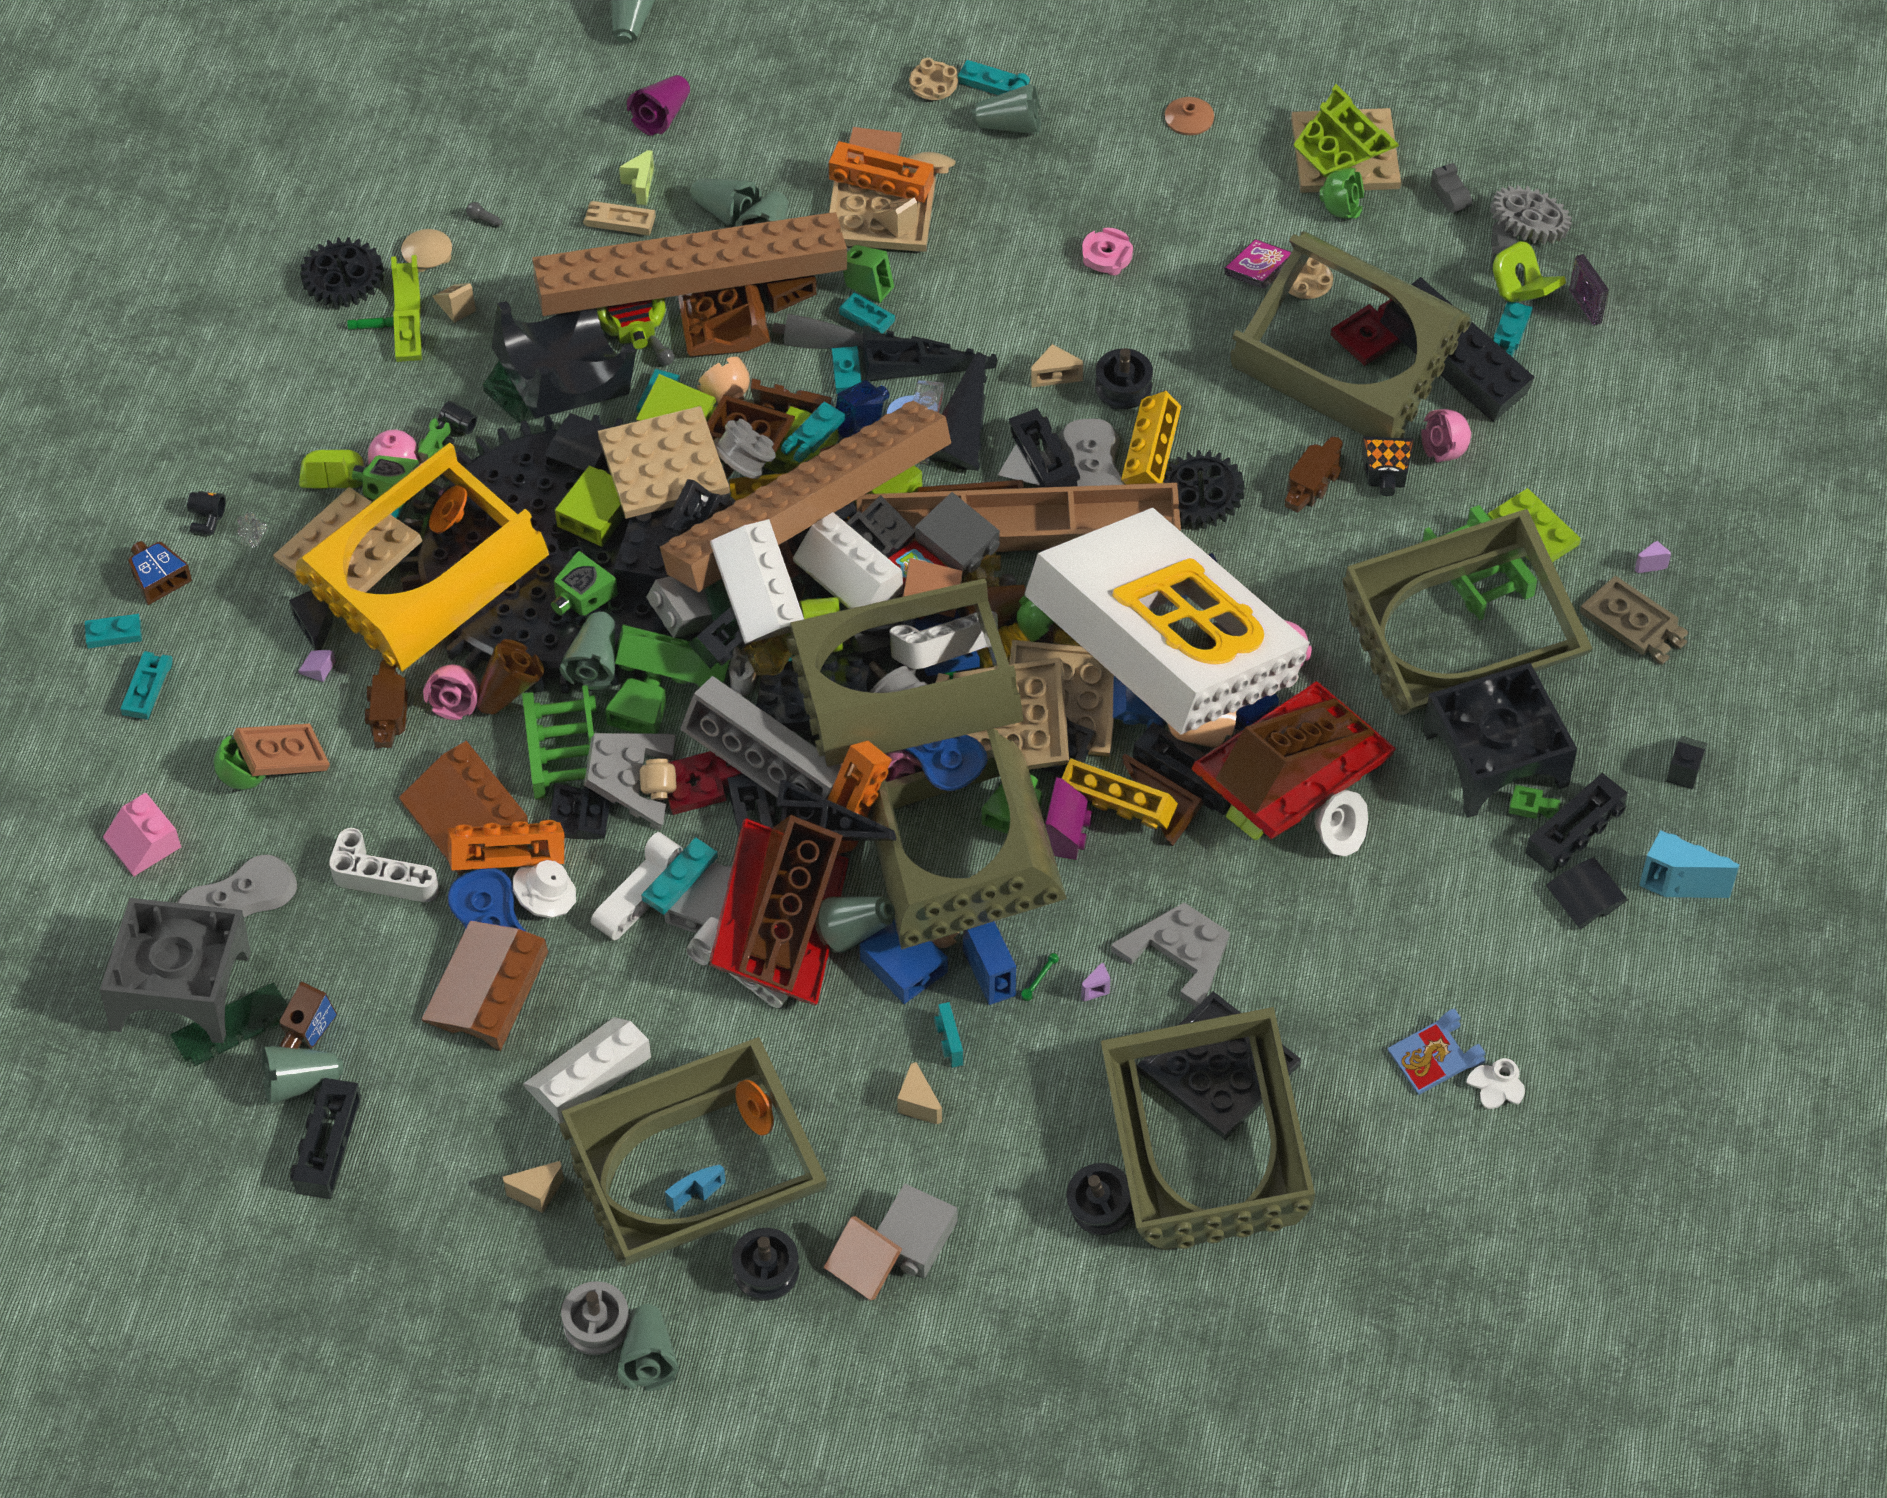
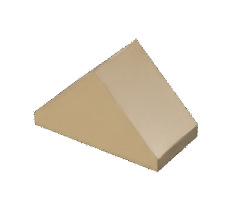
(898, 216)
(456, 301)
(1056, 368)
(917, 1097)
(535, 1186)

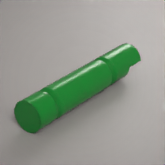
(370, 323)

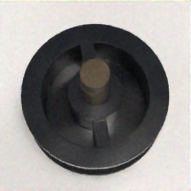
(1123, 378)
(1100, 1199)
(765, 1264)

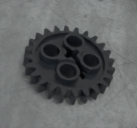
(325, 280)
(1227, 486)

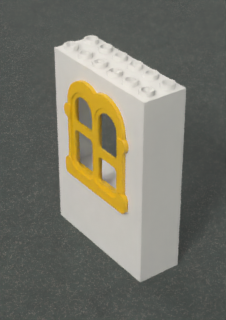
(1103, 598)

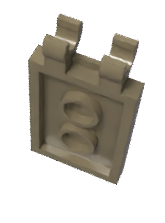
(1634, 619)

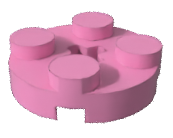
(1107, 262)

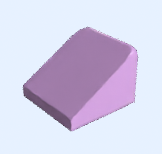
(1653, 558)
(318, 664)
(1096, 984)

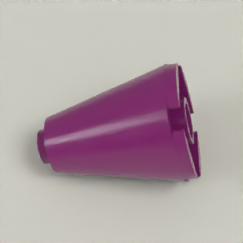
(658, 104)

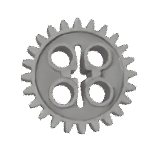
(1530, 214)

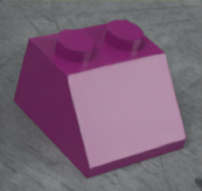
(1067, 820)

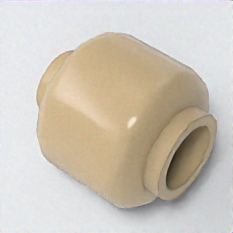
(657, 778)

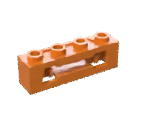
(881, 172)
(862, 786)
(545, 838)

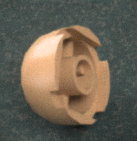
(726, 380)

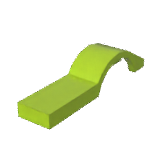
(407, 310)

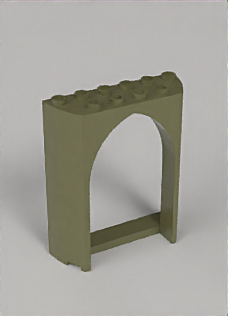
(1372, 408)
(1384, 582)
(906, 716)
(1014, 882)
(615, 1123)
(1287, 1185)

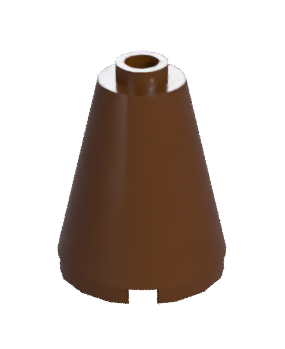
(1003, 601)
(507, 676)

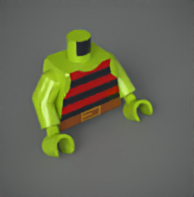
(632, 321)

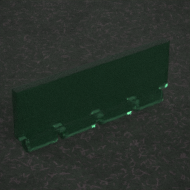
(241, 1018)

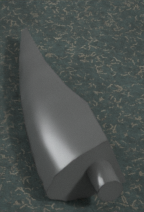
(813, 333)

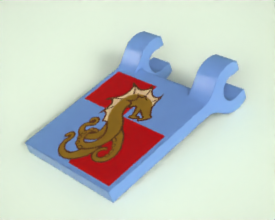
(1434, 1055)

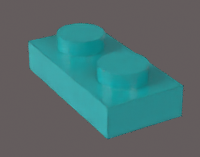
(113, 631)
(951, 1044)

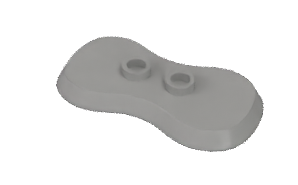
(1093, 451)
(256, 887)

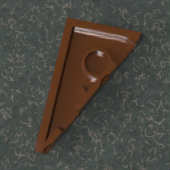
(1187, 805)

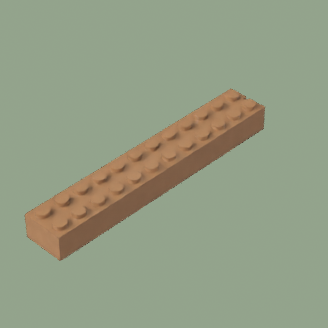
(689, 263)
(813, 488)
(1043, 516)

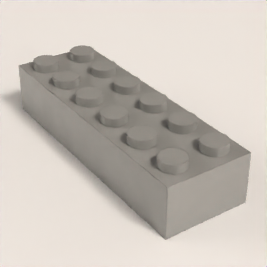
(755, 741)

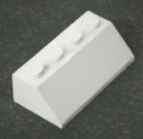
(848, 564)
(756, 581)
(590, 1067)

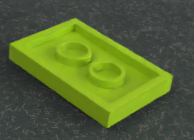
(1553, 531)

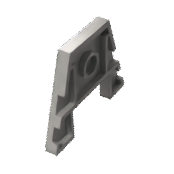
(615, 768)
(1186, 939)

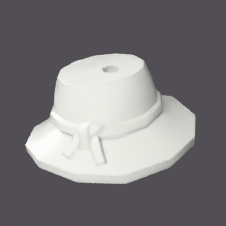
(1342, 823)
(542, 894)

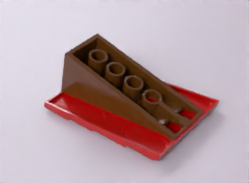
(1293, 759)
(773, 905)

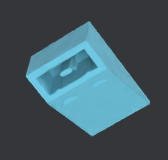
(1686, 870)

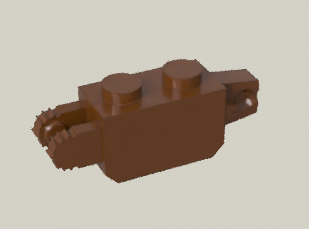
(1313, 473)
(387, 705)

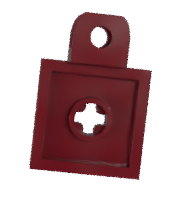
(1365, 321)
(709, 789)

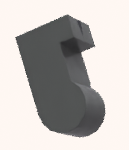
(1450, 188)
(1500, 241)

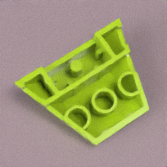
(1341, 136)

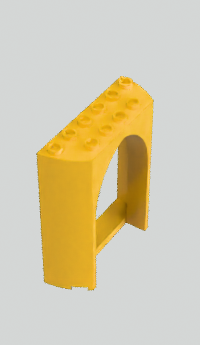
(416, 620)

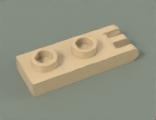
(619, 218)

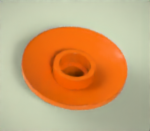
(448, 509)
(755, 1107)

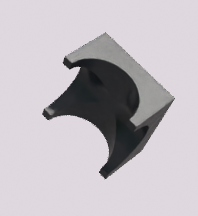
(561, 360)
(1500, 733)

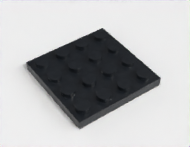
(781, 695)
(1213, 1079)

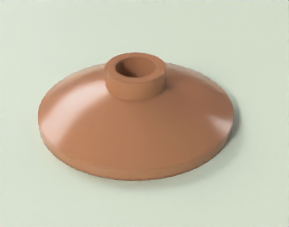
(1189, 116)

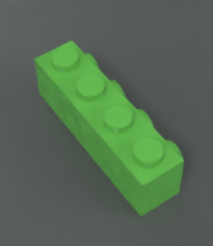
(663, 656)

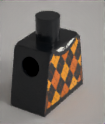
(1386, 462)

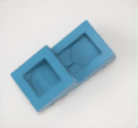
(702, 1183)

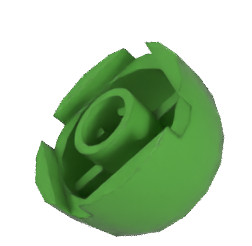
(1342, 193)
(1032, 620)
(232, 768)

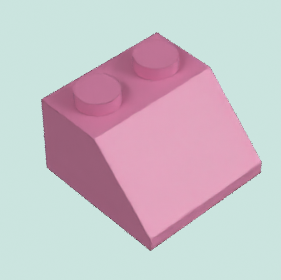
(141, 835)

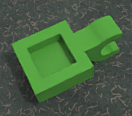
(433, 440)
(1530, 801)

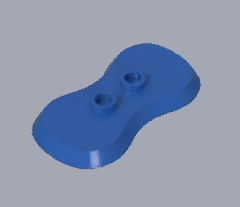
(952, 761)
(484, 898)

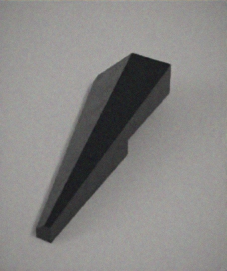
(902, 357)
(965, 418)
(829, 815)

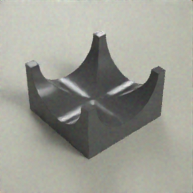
(174, 962)

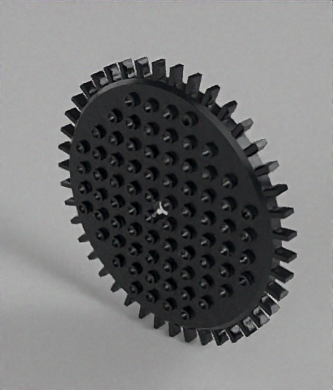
(478, 631)

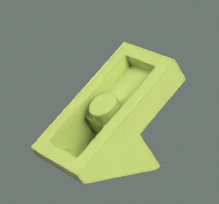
(639, 174)

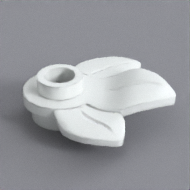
(1496, 1087)

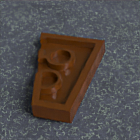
(781, 399)

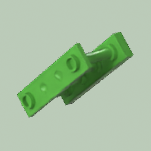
(1518, 573)
(537, 733)

